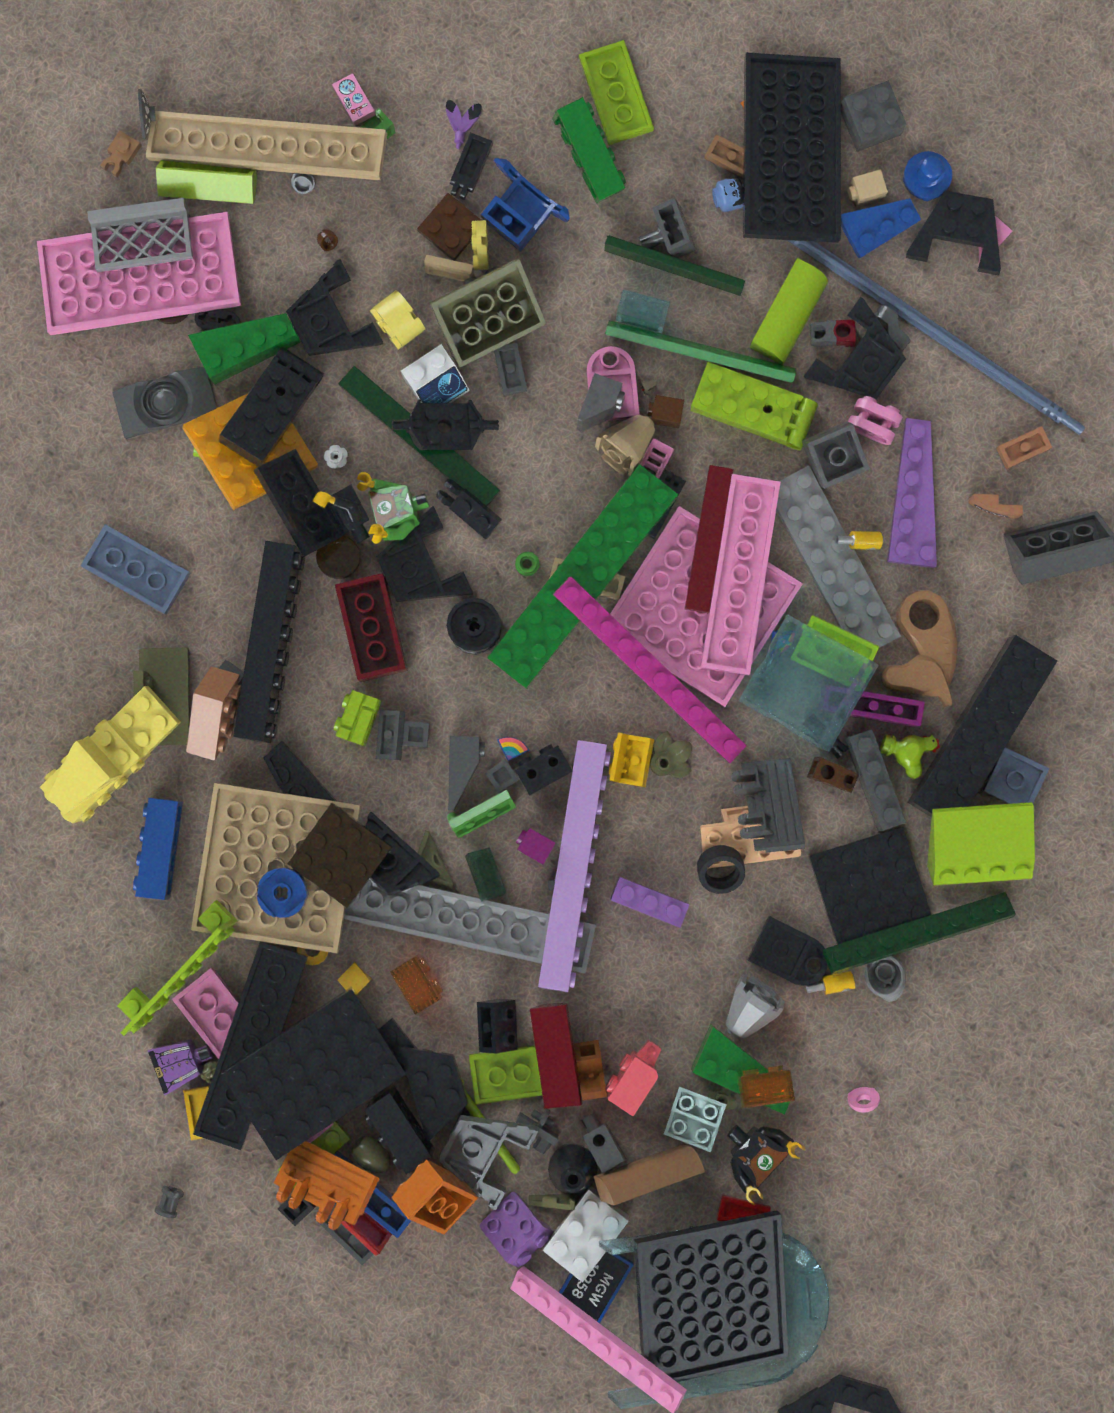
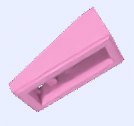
(655, 444)

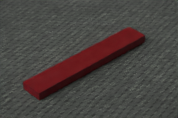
(708, 539)

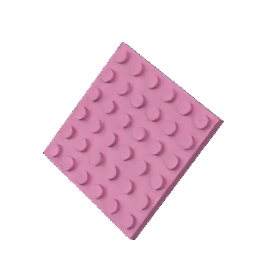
(676, 637)

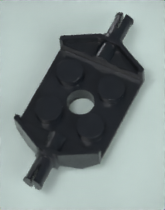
(463, 419)

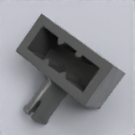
(671, 230)

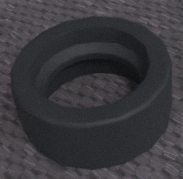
(727, 883)

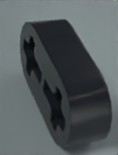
(218, 315)

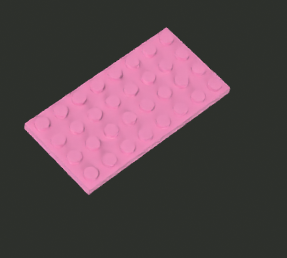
(87, 299)

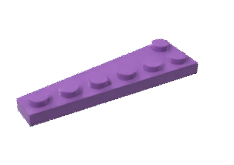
(914, 513)

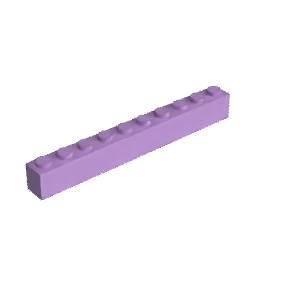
(573, 866)

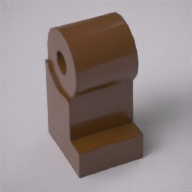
(832, 774)

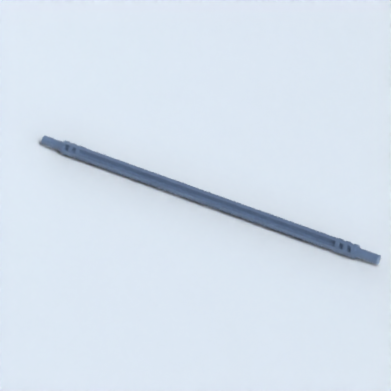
(938, 333)

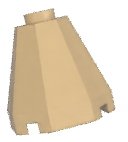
(626, 443)

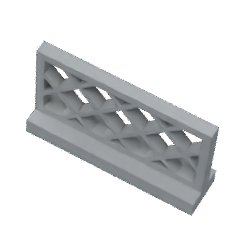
(142, 215)

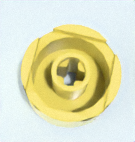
(397, 319)

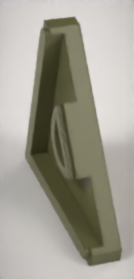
(431, 854)
(557, 1201)

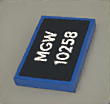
(599, 1287)

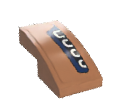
(989, 504)

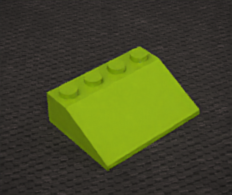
(982, 844)

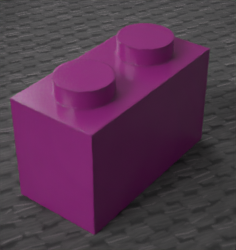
(535, 845)

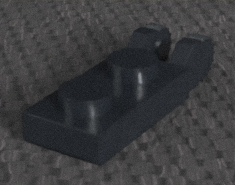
(469, 509)

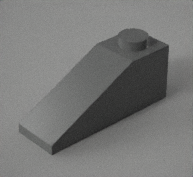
(463, 762)

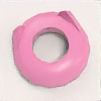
(861, 1094)

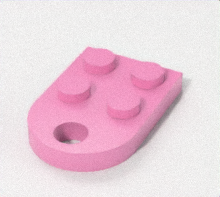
(621, 371)

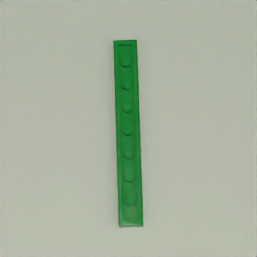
(700, 351)

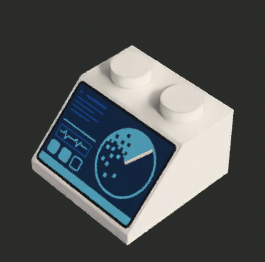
(435, 378)

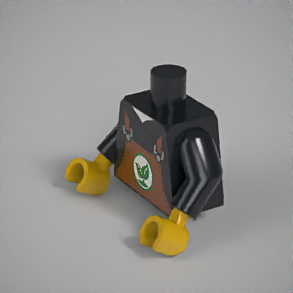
(758, 1155)

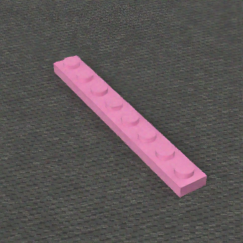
(598, 1339)

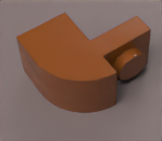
(590, 1070)

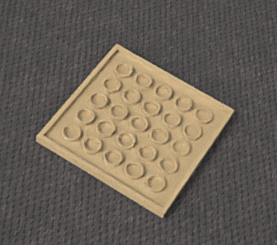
(244, 840)

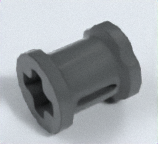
(169, 1202)

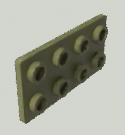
(168, 676)

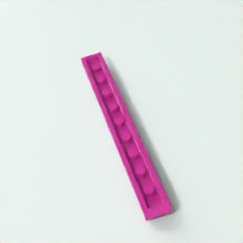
(649, 669)

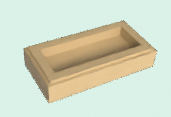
(448, 268)

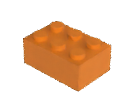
(434, 1197)

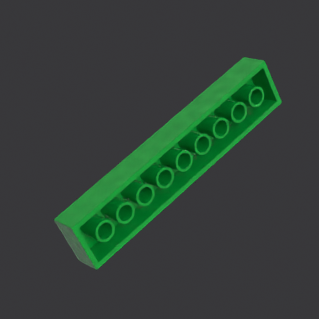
(592, 565)

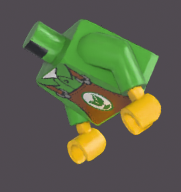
(392, 507)

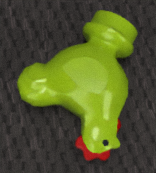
(909, 751)

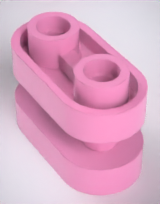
(887, 416)

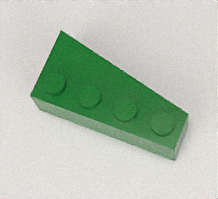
(589, 149)
(242, 345)
(723, 1061)

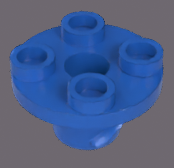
(927, 175)

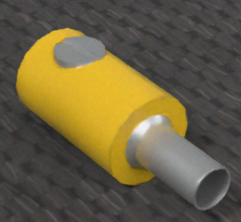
(862, 540)
(833, 983)

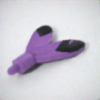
(462, 124)

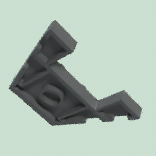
(474, 1147)

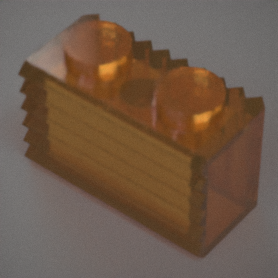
(416, 984)
(766, 1087)

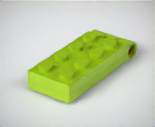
(740, 403)

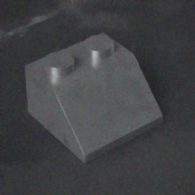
(601, 402)

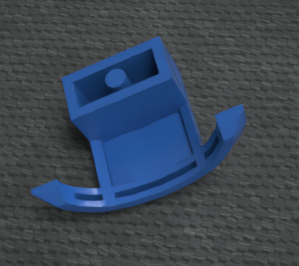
(520, 209)

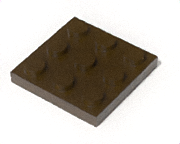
(339, 855)

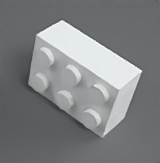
(578, 1235)

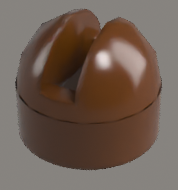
(331, 244)

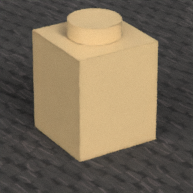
(867, 188)

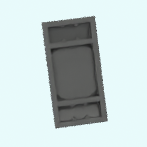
(164, 401)

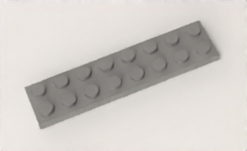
(832, 565)

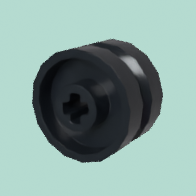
(469, 612)

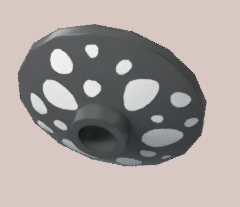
(147, 113)

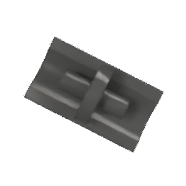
(545, 1136)

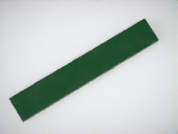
(674, 265)

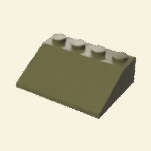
(488, 313)

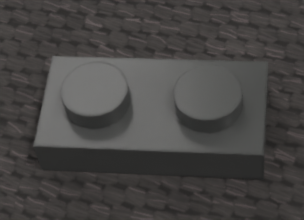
(510, 369)
(390, 735)

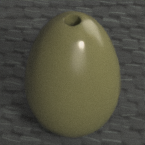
(371, 1154)

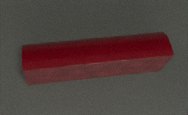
(556, 1055)

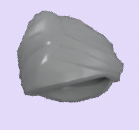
(886, 971)

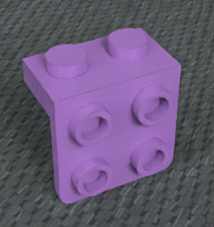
(515, 1230)

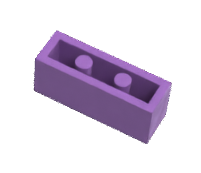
(649, 902)

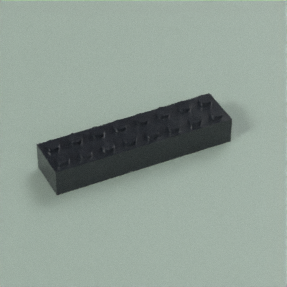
(268, 642)
(984, 727)

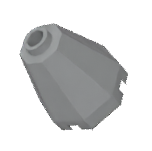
(752, 1007)

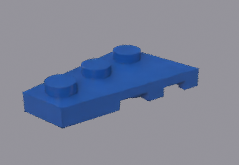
(876, 225)

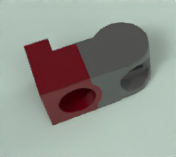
(833, 333)

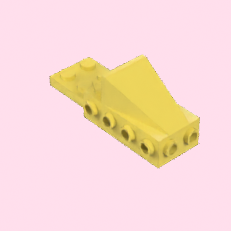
(109, 756)

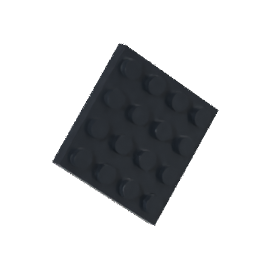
(869, 885)

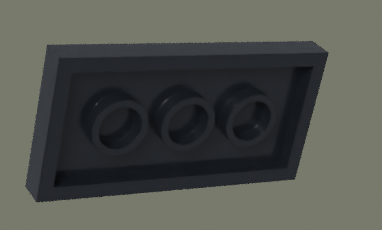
(292, 494)

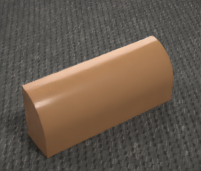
(648, 1174)

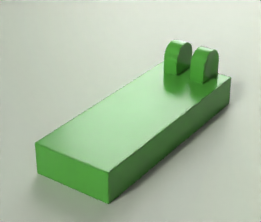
(481, 814)

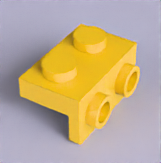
(631, 759)

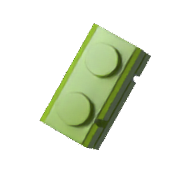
(357, 718)

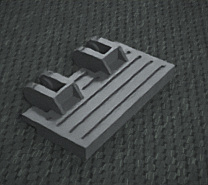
(772, 807)

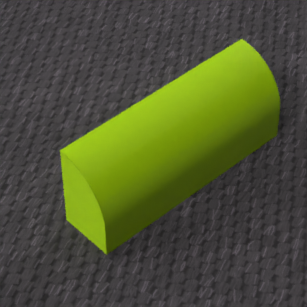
(789, 312)

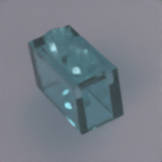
(642, 311)

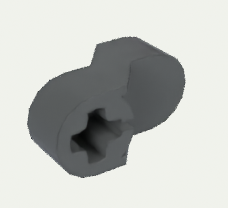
(889, 321)

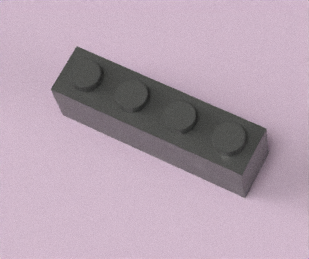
(875, 780)

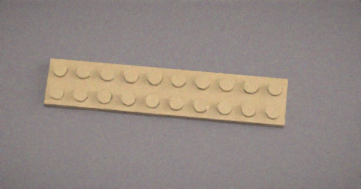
(267, 145)

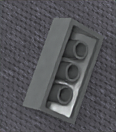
(1060, 547)

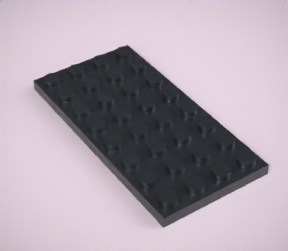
(792, 148)

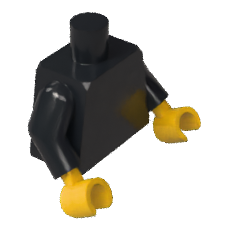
(347, 511)

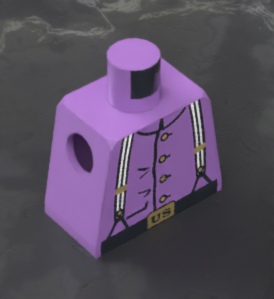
(178, 1063)

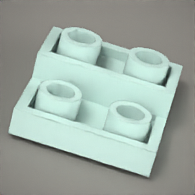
(695, 1119)

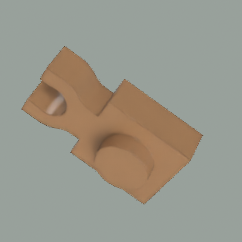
(122, 150)

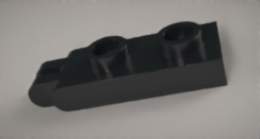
(470, 164)

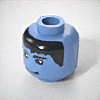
(728, 194)

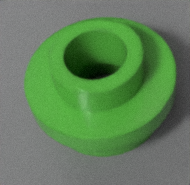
(527, 556)

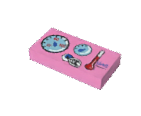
(353, 99)

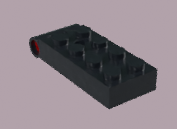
(265, 414)

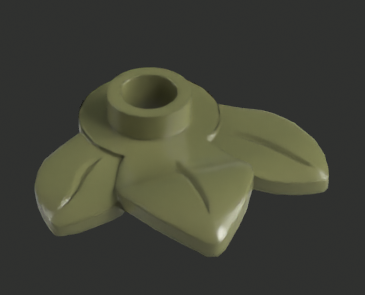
(673, 754)

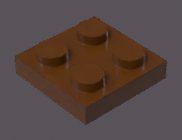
(449, 226)

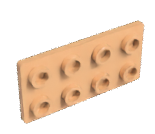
(728, 834)

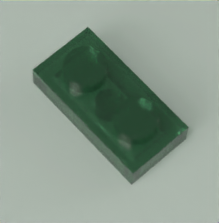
(485, 874)

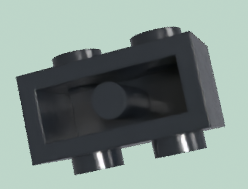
(544, 772)
(497, 1020)

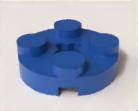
(268, 892)

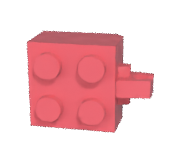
(634, 1079)

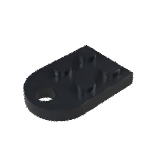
(787, 953)

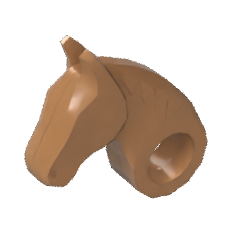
(935, 650)

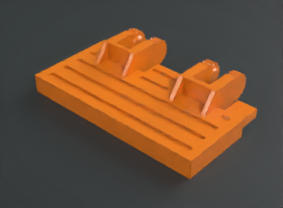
(329, 1182)

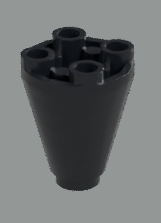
(572, 1160)

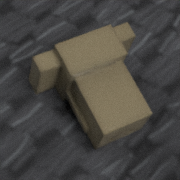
(646, 386)

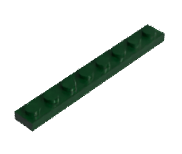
(918, 933)

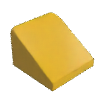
(355, 978)

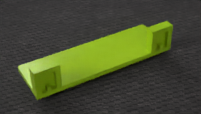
(141, 1008)

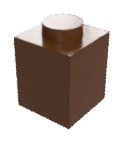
(666, 411)

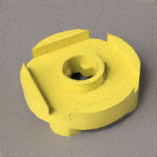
(480, 245)

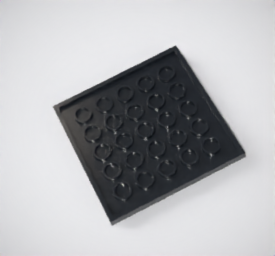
(712, 1296)

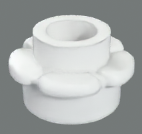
(340, 461)

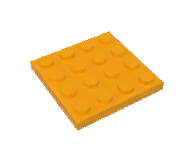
(229, 469)

